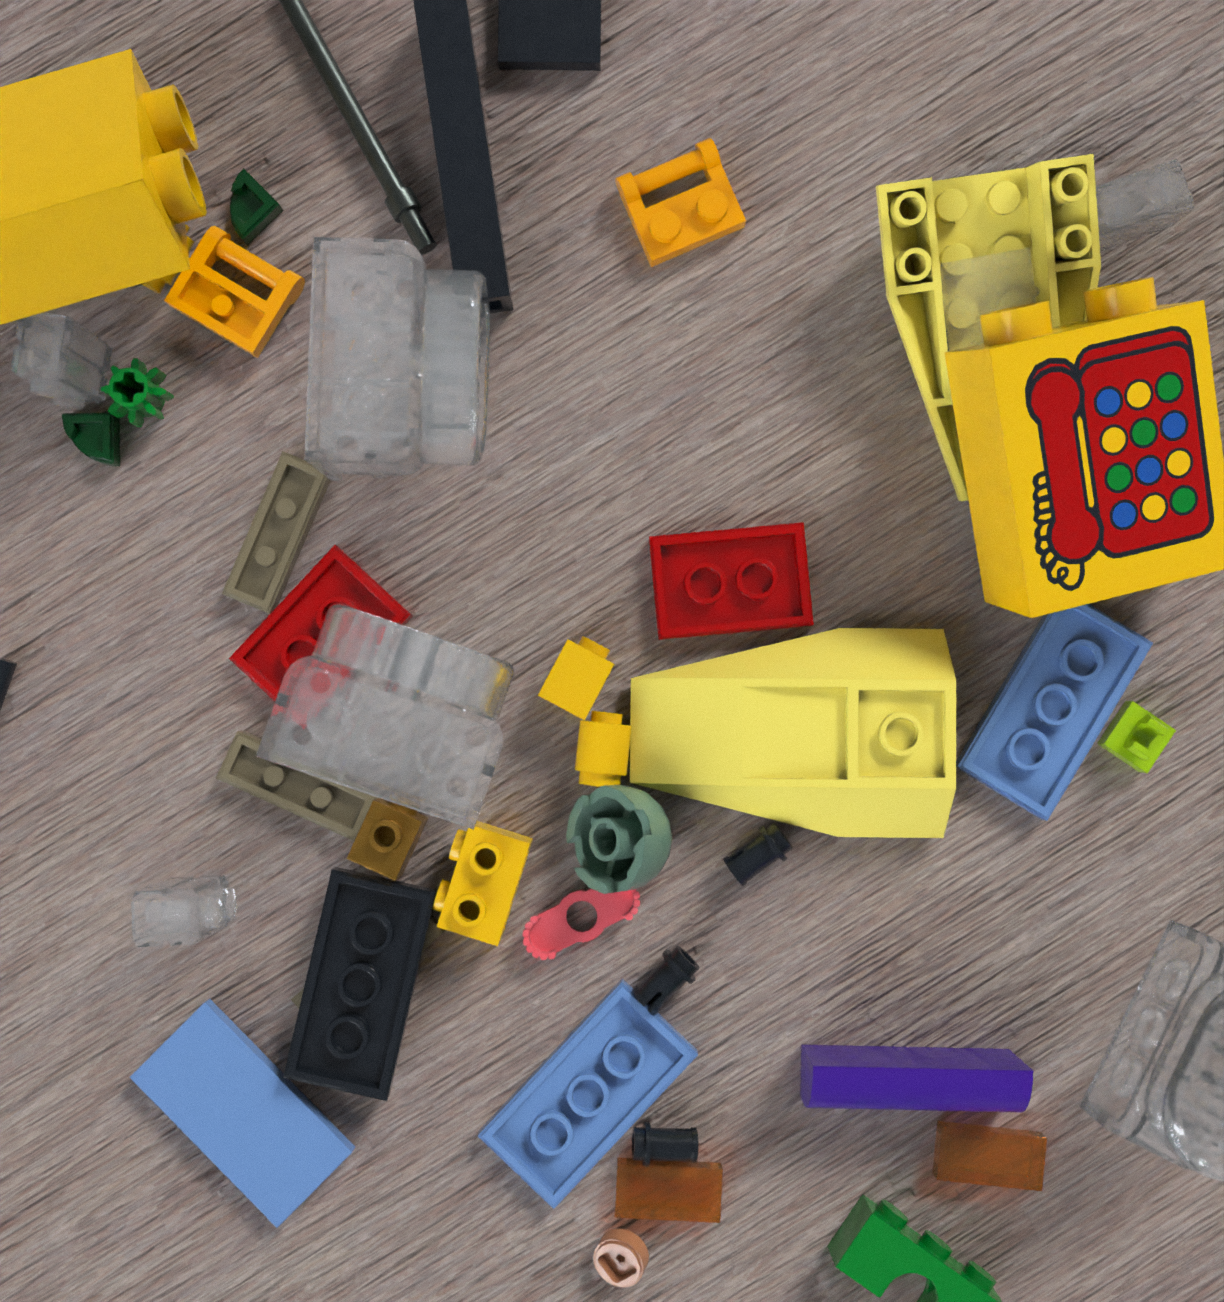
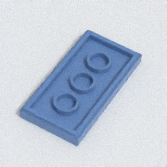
(1053, 707)
(587, 1094)
(242, 1112)

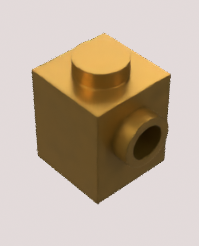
(387, 838)

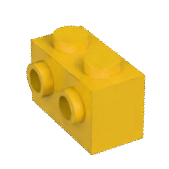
(482, 883)

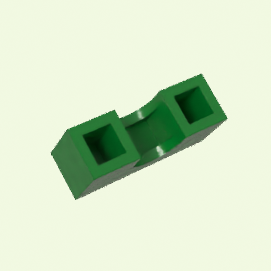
(879, 1246)

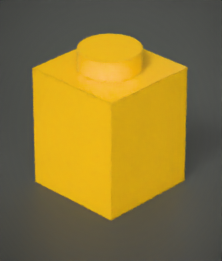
(577, 677)

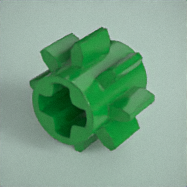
(130, 381)

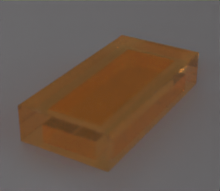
(989, 1156)
(669, 1190)

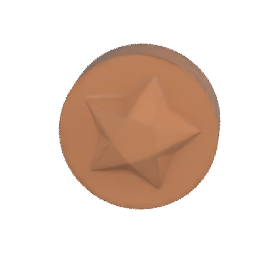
(621, 1257)

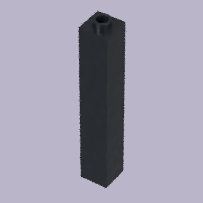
(462, 145)

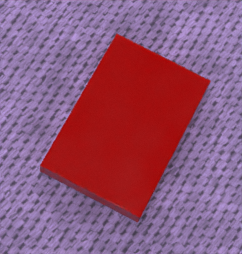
(731, 581)
(297, 621)

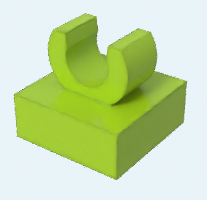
(1136, 736)

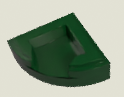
(251, 207)
(95, 435)

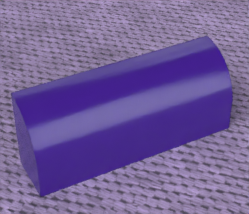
(914, 1078)

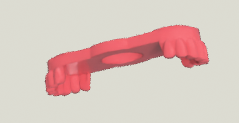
(550, 929)

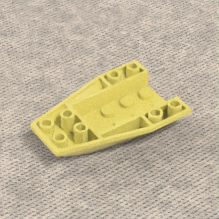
(972, 216)
(810, 732)

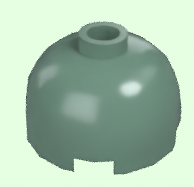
(619, 838)

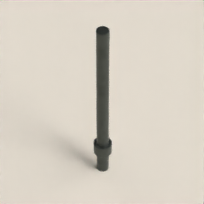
(400, 199)

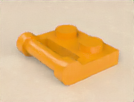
(686, 218)
(226, 305)

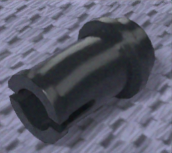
(758, 853)
(666, 979)
(664, 1144)

